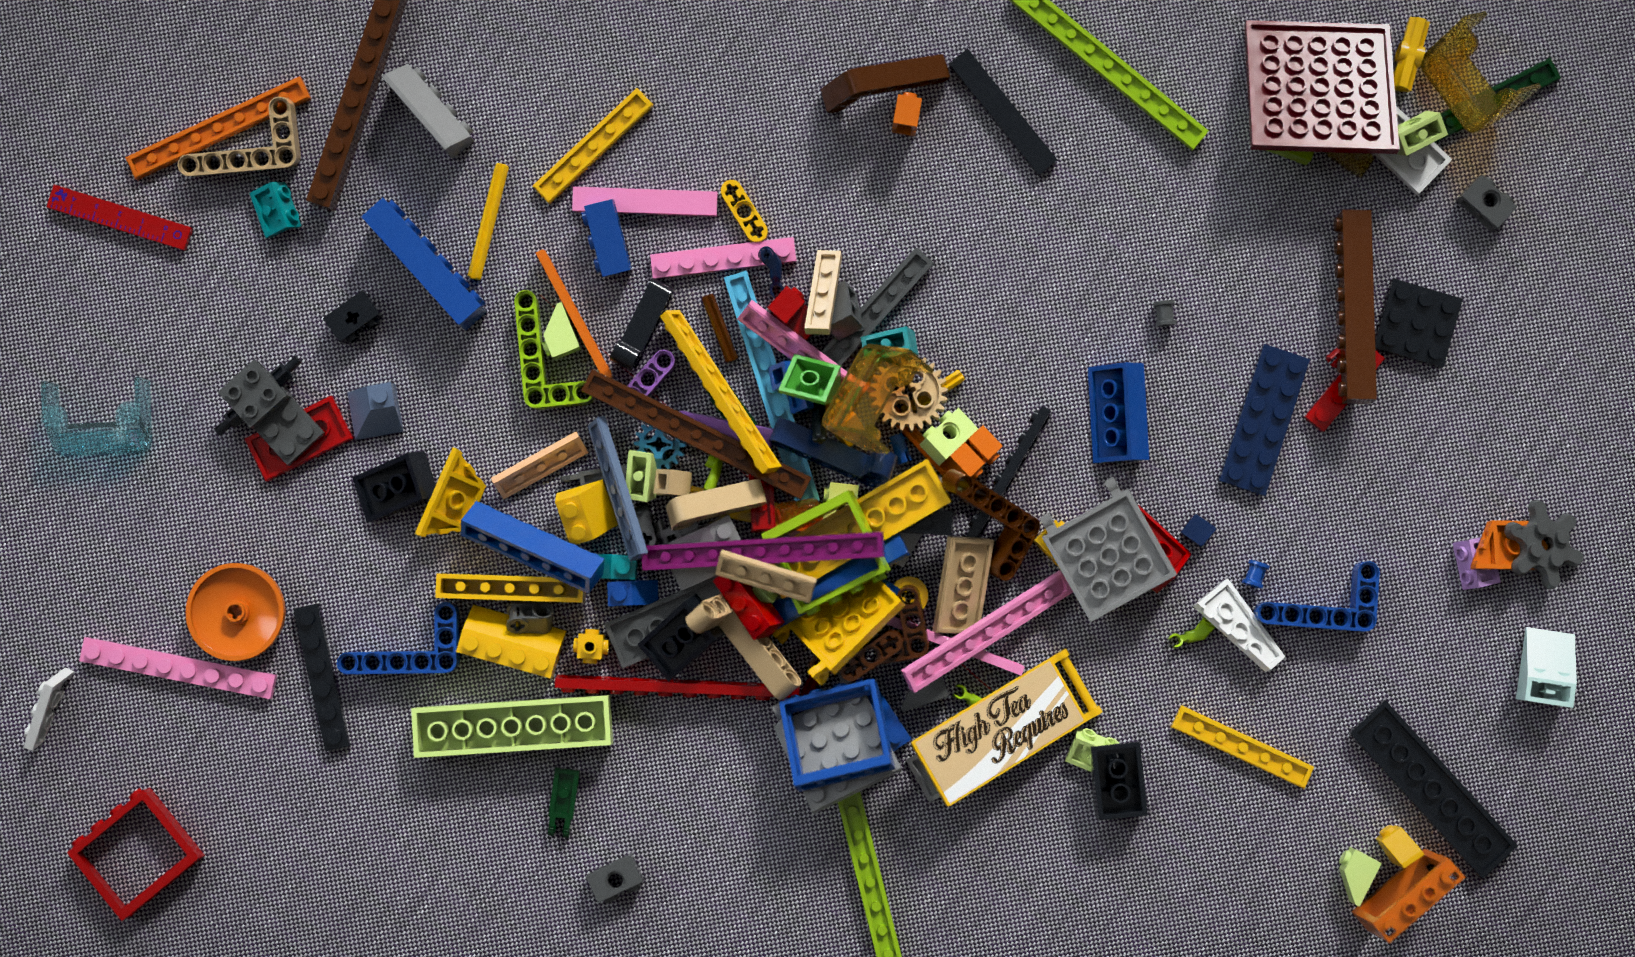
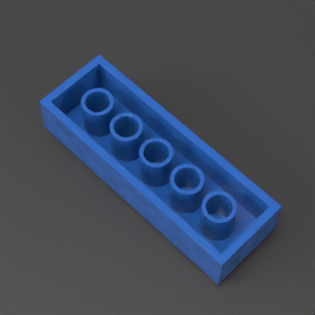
(420, 259)

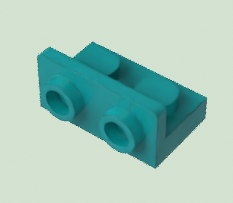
(275, 208)

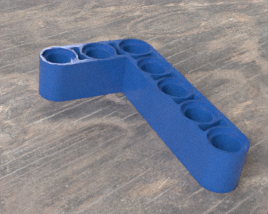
(1326, 614)
(411, 657)

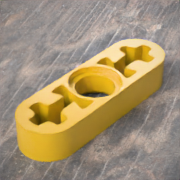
(741, 221)

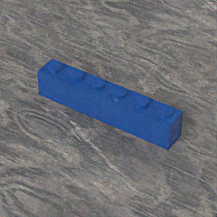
(532, 547)

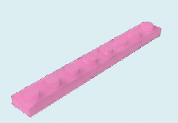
(986, 631)
(178, 668)

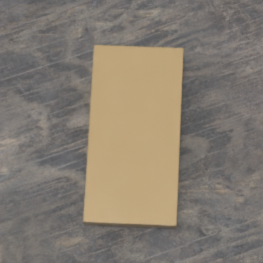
(962, 583)

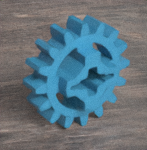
(659, 455)

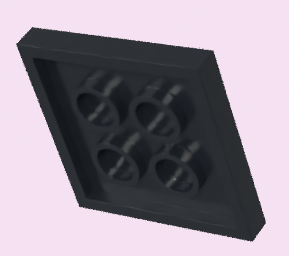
(1417, 323)

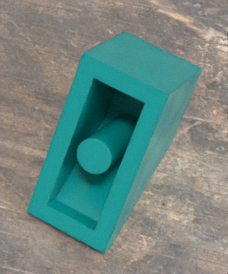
(899, 337)
(619, 567)

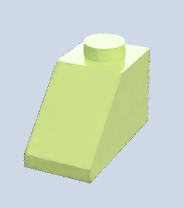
(560, 335)
(641, 475)
(1357, 874)

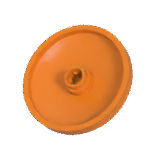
(235, 611)

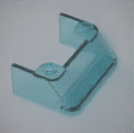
(127, 435)

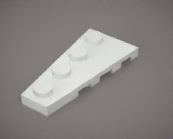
(1235, 619)

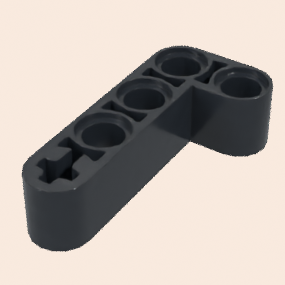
(642, 326)

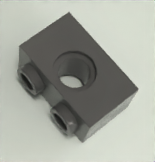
(1473, 202)
(600, 878)

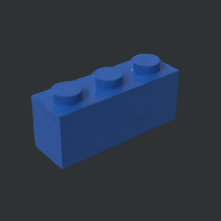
(606, 238)

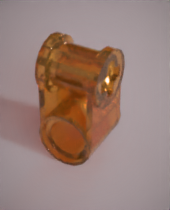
(790, 509)

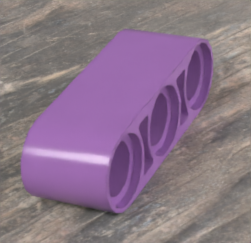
(653, 368)

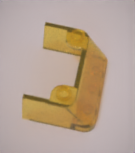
(1462, 84)
(866, 392)

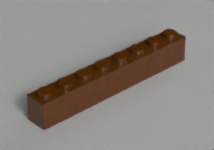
(1355, 307)

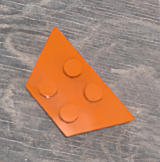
(1495, 549)

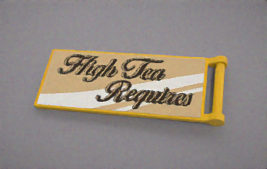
(1003, 729)

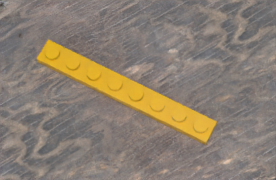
(720, 391)

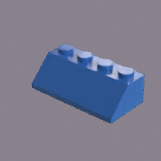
(1118, 413)

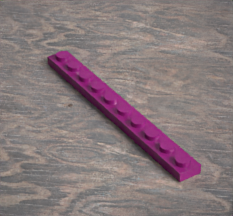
(766, 550)

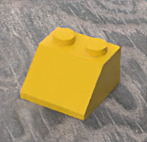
(585, 512)

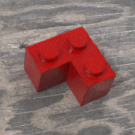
(791, 310)

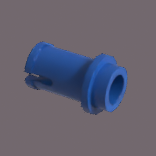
(900, 448)

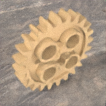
(928, 387)

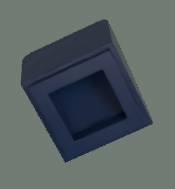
(1198, 530)

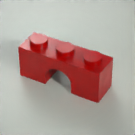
(757, 617)

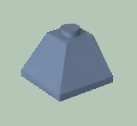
(375, 411)

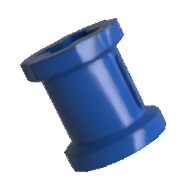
(1255, 574)

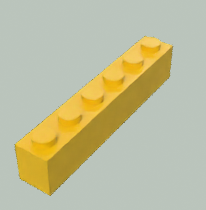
(506, 588)

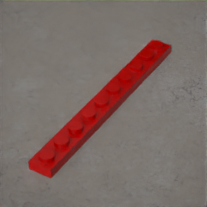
(642, 686)

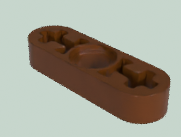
(872, 645)

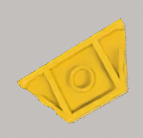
(452, 497)

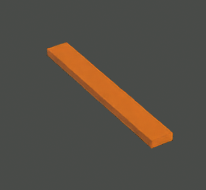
(215, 129)

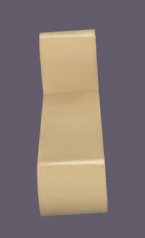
(715, 502)

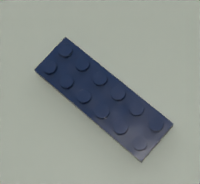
(1264, 420)

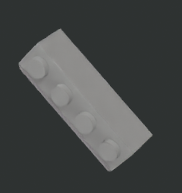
(429, 110)

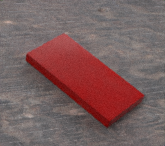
(327, 416)

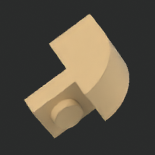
(672, 482)

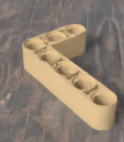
(251, 155)
(759, 653)

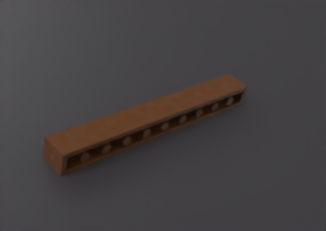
(355, 103)

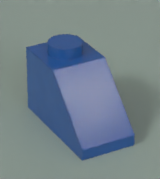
(632, 592)

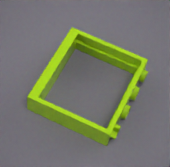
(813, 514)

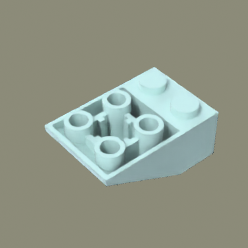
(1547, 668)

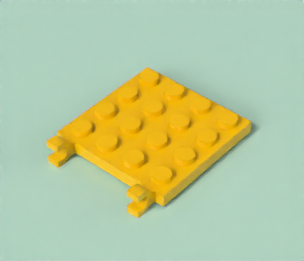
(844, 627)

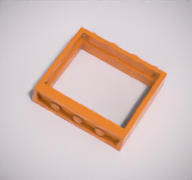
(1407, 895)

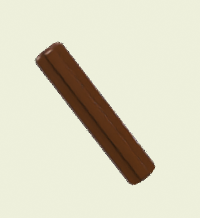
(719, 328)

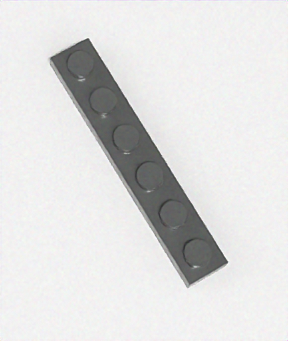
(881, 304)

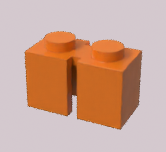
(906, 114)
(974, 453)

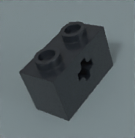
(341, 318)

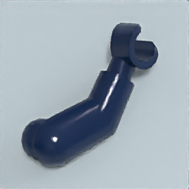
(774, 263)

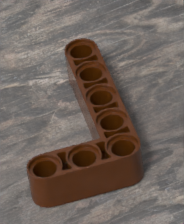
(883, 78)
(1019, 526)
(910, 634)

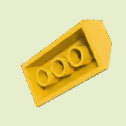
(488, 639)

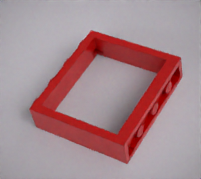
(182, 838)

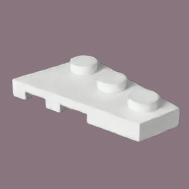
(42, 714)

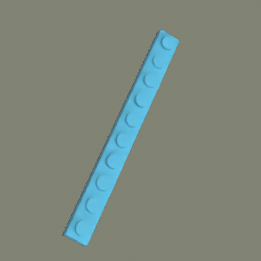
(761, 358)

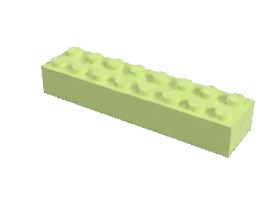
(512, 726)

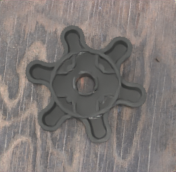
(1531, 549)

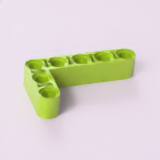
(537, 361)

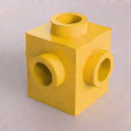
(600, 649)

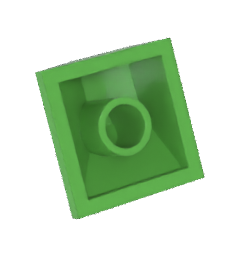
(811, 380)

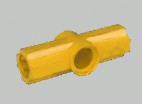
(1410, 53)

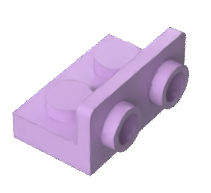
(1470, 579)

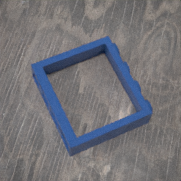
(844, 772)

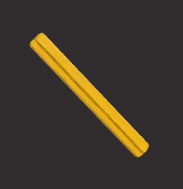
(488, 221)

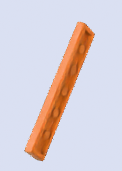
(573, 313)

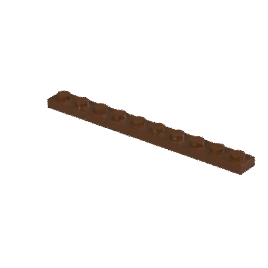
(690, 432)

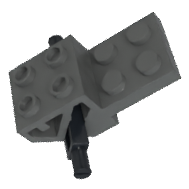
(270, 409)

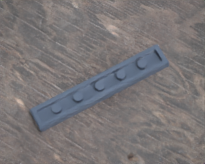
(617, 489)

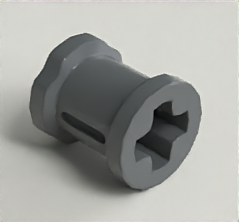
(1164, 313)

